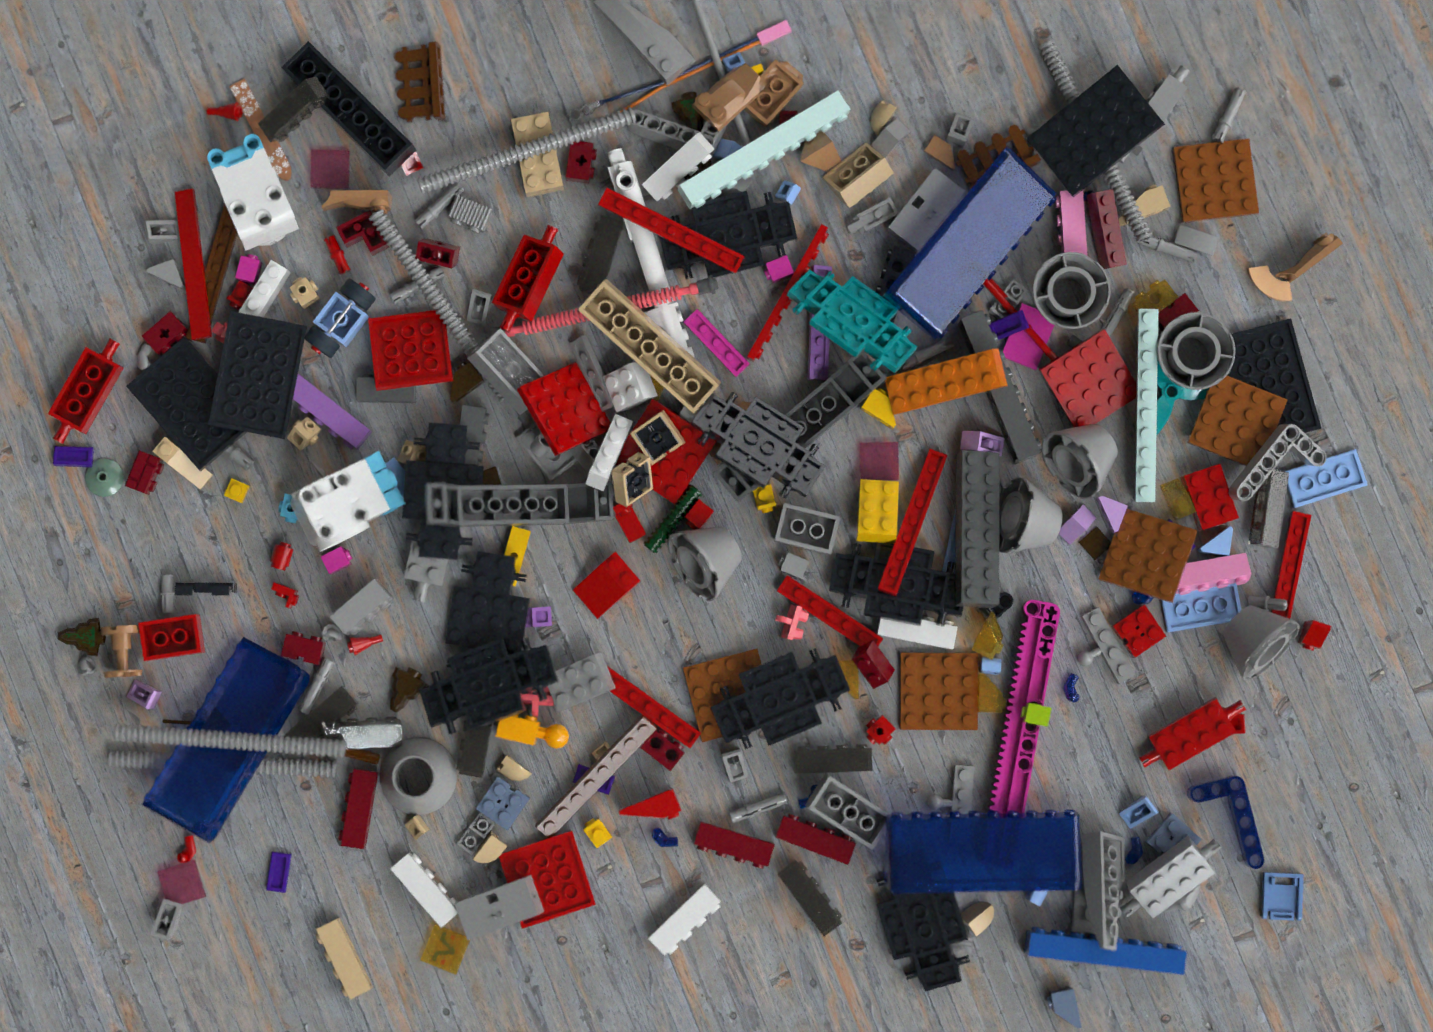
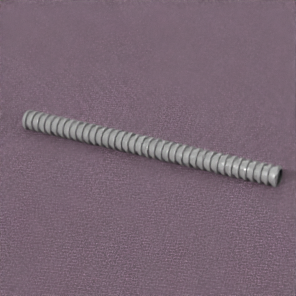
(526, 150)
(1114, 179)
(427, 286)
(229, 740)
(266, 766)

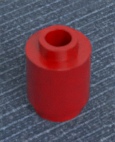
(281, 556)

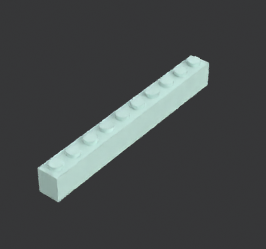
(764, 149)
(1146, 405)

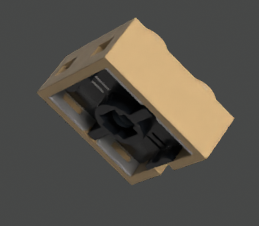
(658, 437)
(632, 479)

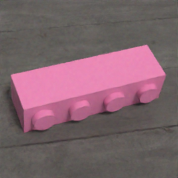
(1071, 222)
(1215, 573)

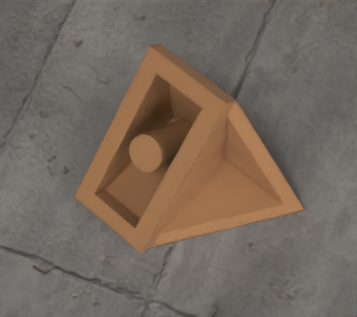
(820, 152)

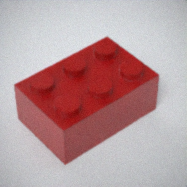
(1210, 497)
(171, 637)

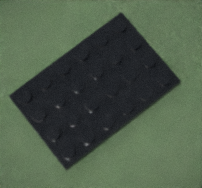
(1095, 131)
(1273, 362)
(257, 375)
(180, 398)

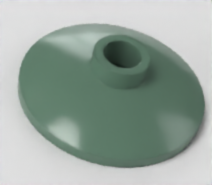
(113, 480)

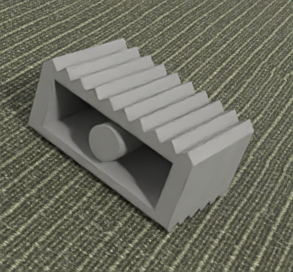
(470, 214)

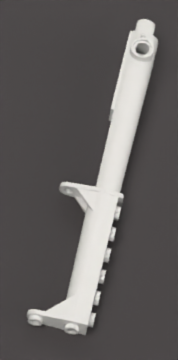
(664, 314)

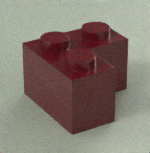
(361, 229)

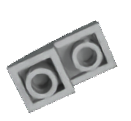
(1196, 240)
(1015, 294)
(476, 834)

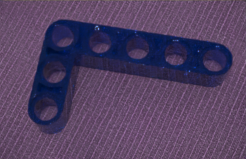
(1237, 814)

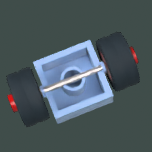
(340, 318)

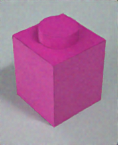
(249, 269)
(778, 269)
(337, 560)

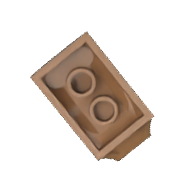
(776, 87)
(728, 96)
(359, 199)
(1323, 246)

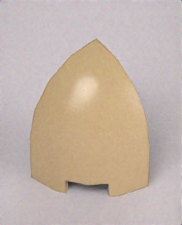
(881, 116)
(513, 770)
(489, 849)
(978, 917)

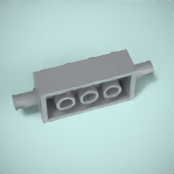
(1166, 96)
(424, 570)
(1170, 877)

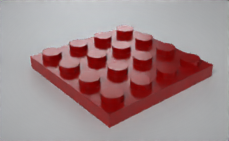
(409, 350)
(1090, 380)
(564, 408)
(677, 469)
(556, 875)

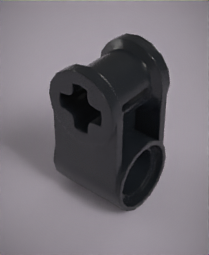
(997, 610)

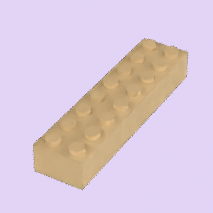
(649, 345)

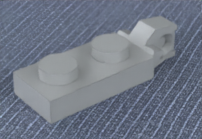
(873, 217)

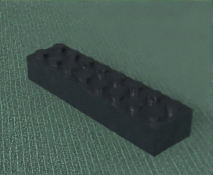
(351, 110)

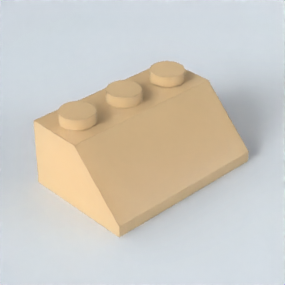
(858, 175)

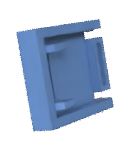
(1280, 899)

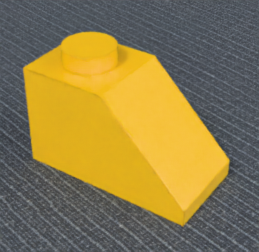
(880, 408)

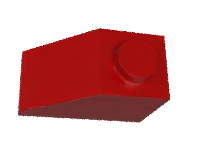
(1313, 634)

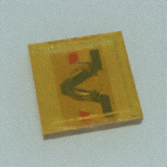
(445, 949)

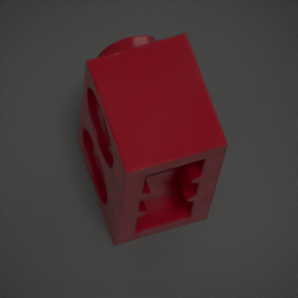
(659, 754)

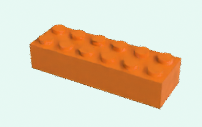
(946, 381)

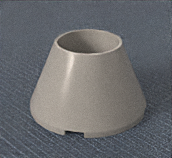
(1086, 273)
(1212, 335)
(1080, 458)
(1026, 517)
(705, 559)
(1258, 639)
(443, 776)

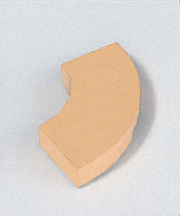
(1269, 285)

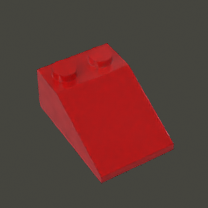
(606, 585)
(657, 806)

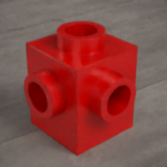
(885, 725)

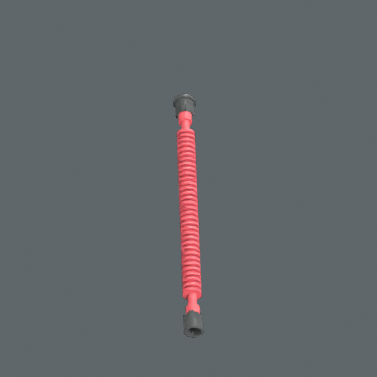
(703, 286)

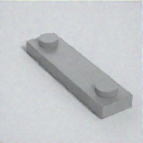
(592, 371)

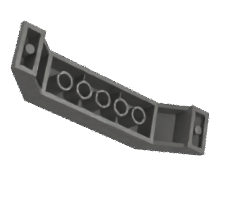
(818, 413)
(517, 504)

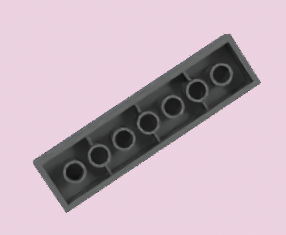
(1004, 400)
(977, 529)

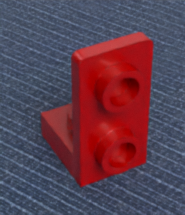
(628, 522)

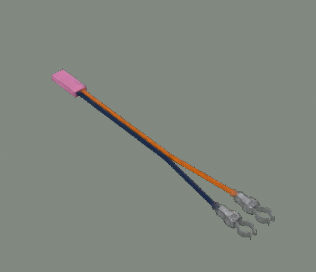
(764, 37)

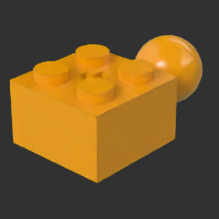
(528, 730)

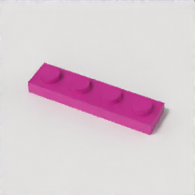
(716, 343)

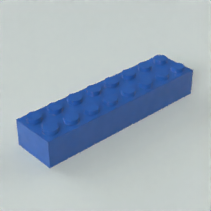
(1087, 950)

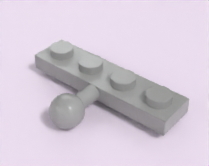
(1106, 646)
(961, 791)

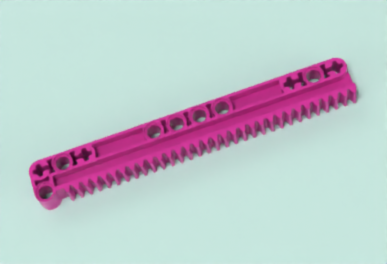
(1029, 686)

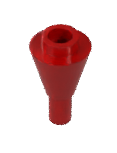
(230, 111)
(359, 644)

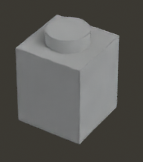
(793, 565)

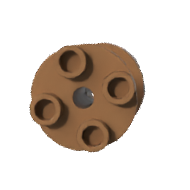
(121, 643)

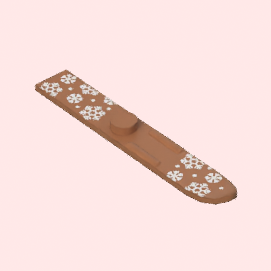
(254, 116)

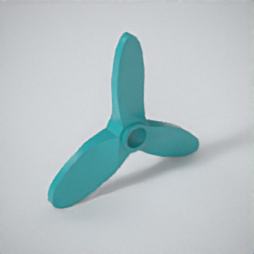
(1166, 403)

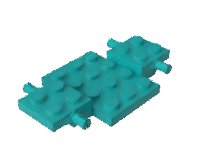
(853, 318)

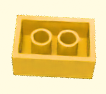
(877, 511)

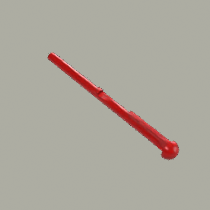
(1001, 296)

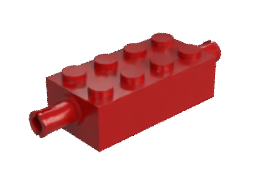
(527, 278)
(85, 390)
(1192, 733)

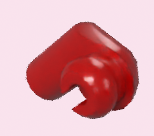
(189, 851)

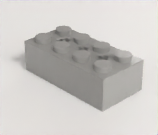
(836, 813)

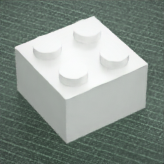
(629, 386)

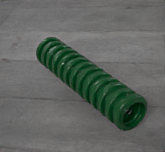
(672, 519)

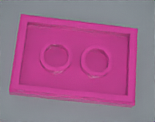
(1020, 347)

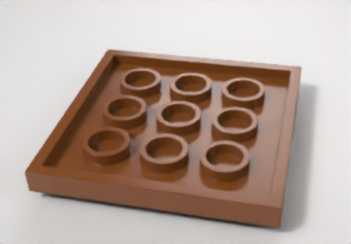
(1216, 180)
(1236, 420)
(1148, 555)
(705, 683)
(938, 691)

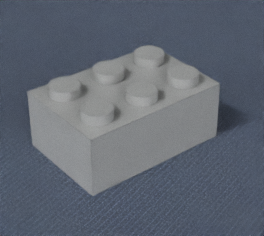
(807, 529)
(362, 608)
(581, 682)

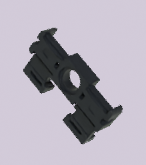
(216, 589)

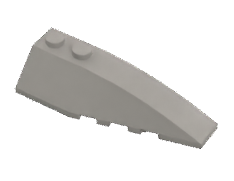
(648, 39)
(1102, 875)

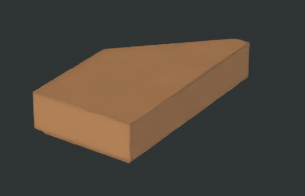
(941, 152)

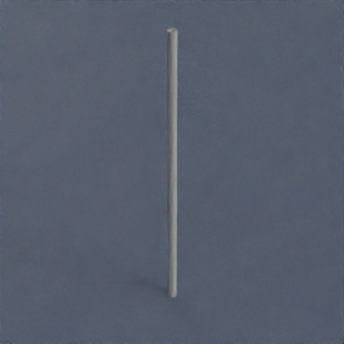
(718, 64)

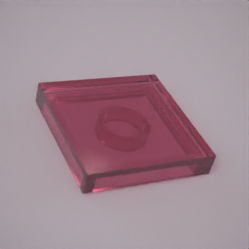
(330, 169)
(879, 461)
(182, 883)

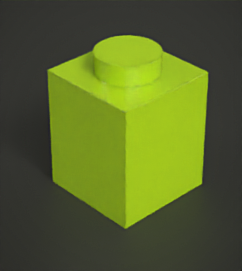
(1036, 714)

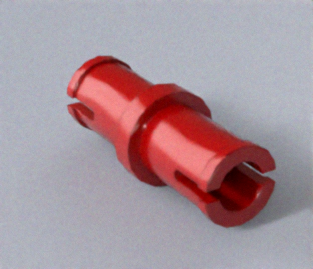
(337, 254)

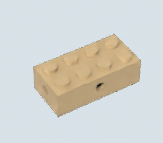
(541, 172)

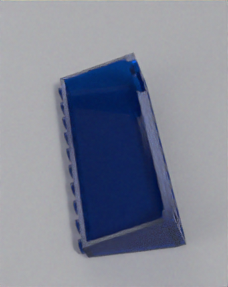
(970, 244)
(248, 697)
(983, 851)

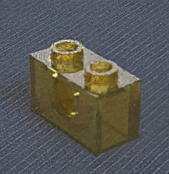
(1162, 290)

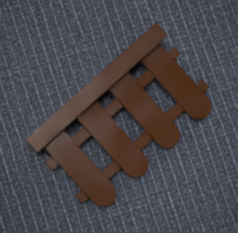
(424, 73)
(998, 144)

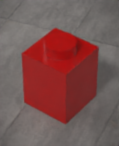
(698, 515)

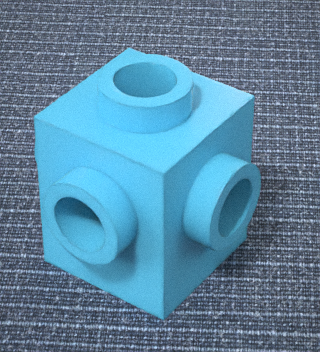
(286, 509)

